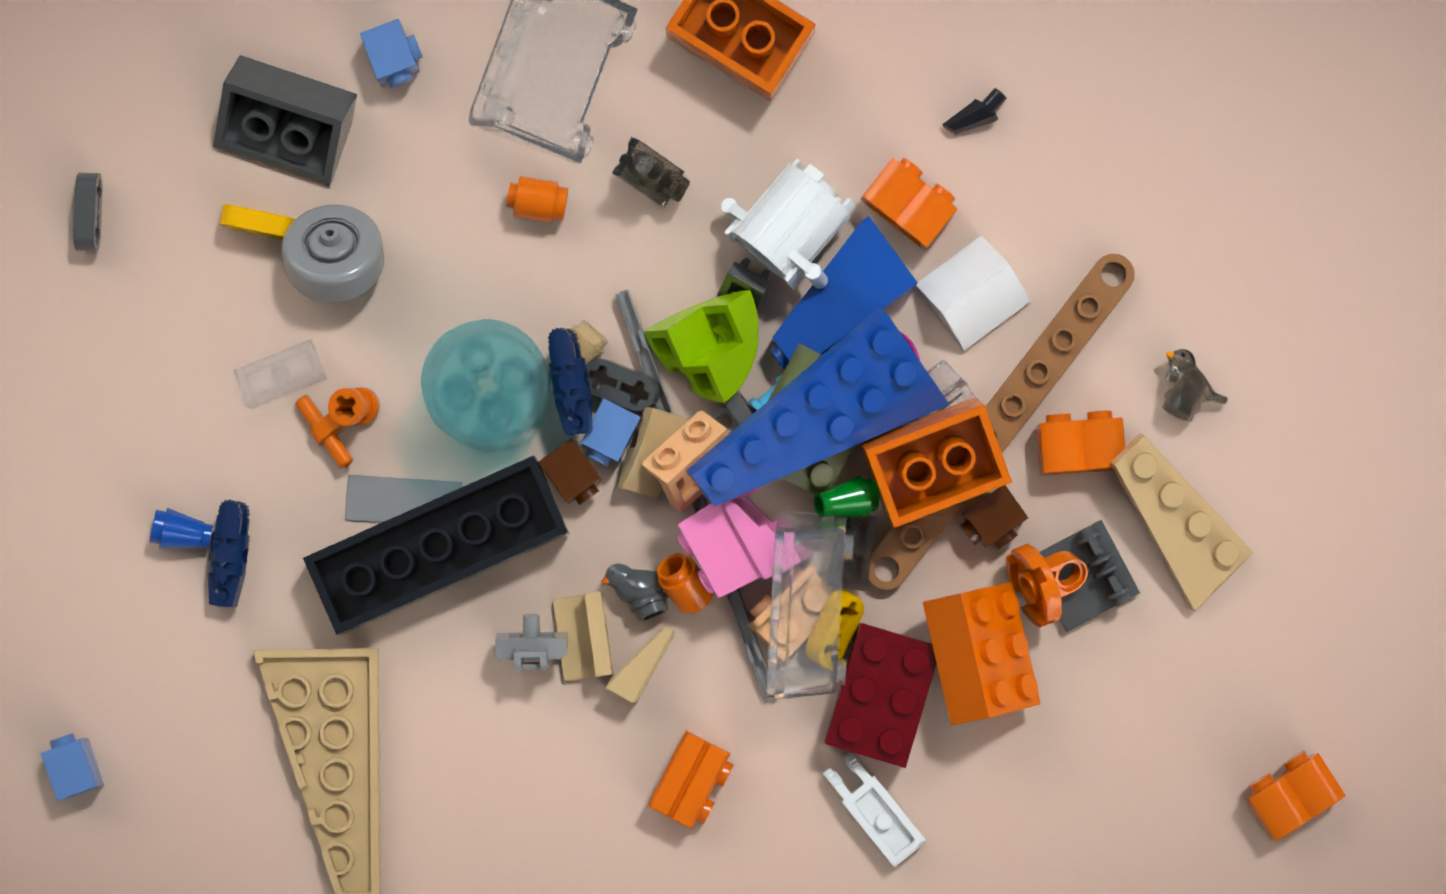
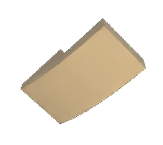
(653, 432)

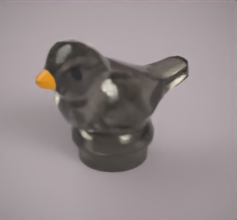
(1187, 386)

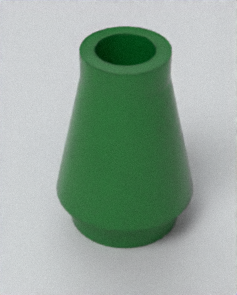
(849, 499)

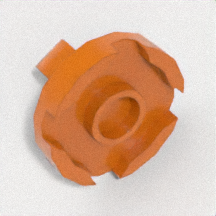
(1040, 581)

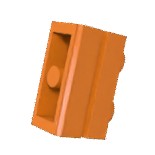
(690, 779)

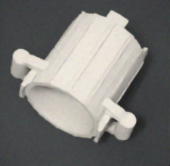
(790, 223)

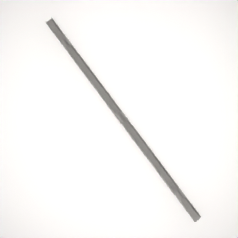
(734, 599)

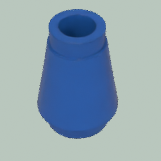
(178, 530)

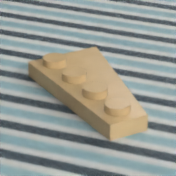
(1187, 530)

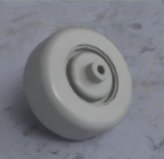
(333, 253)

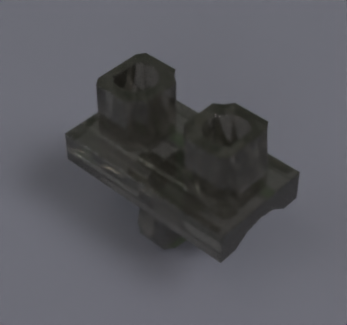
(651, 173)
(857, 570)

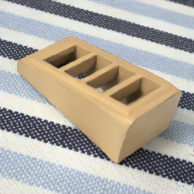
(635, 675)

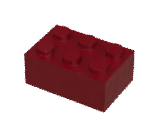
(882, 695)

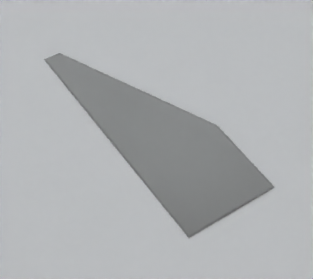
(387, 497)

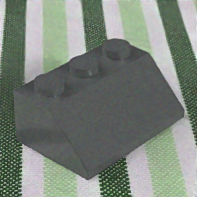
(284, 119)

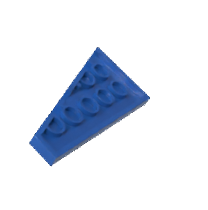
(841, 400)

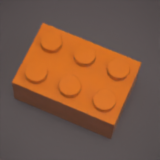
(743, 38)
(935, 462)
(981, 653)

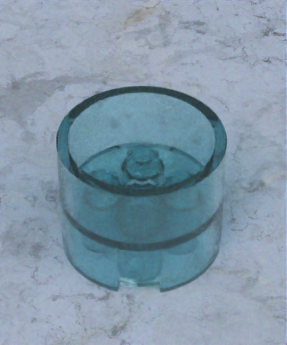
(499, 417)

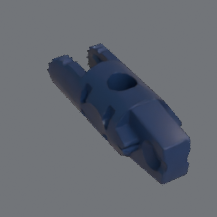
(570, 382)
(228, 554)

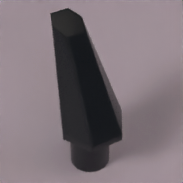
(976, 113)

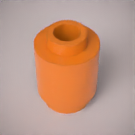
(537, 199)
(682, 583)

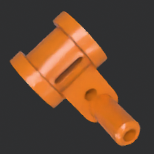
(340, 416)

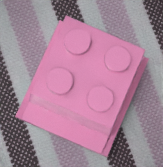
(730, 543)

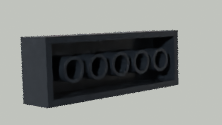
(436, 545)

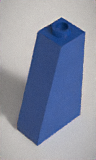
(860, 280)

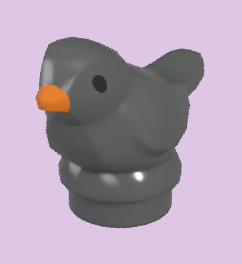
(637, 588)

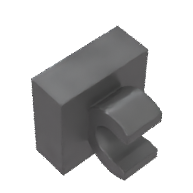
(741, 278)
(736, 408)

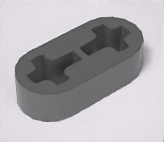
(87, 212)
(624, 375)

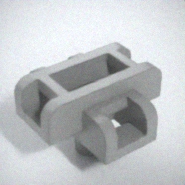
(531, 645)

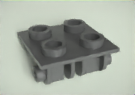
(1107, 579)

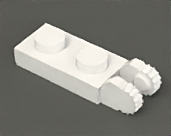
(877, 813)

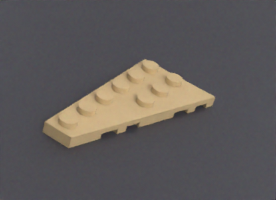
(332, 738)

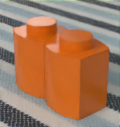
(909, 202)
(1079, 444)
(1294, 795)

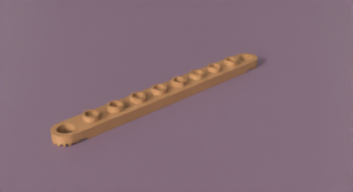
(1017, 401)

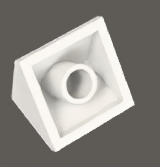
(973, 292)

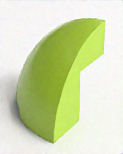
(710, 344)

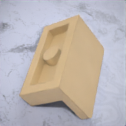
(588, 638)

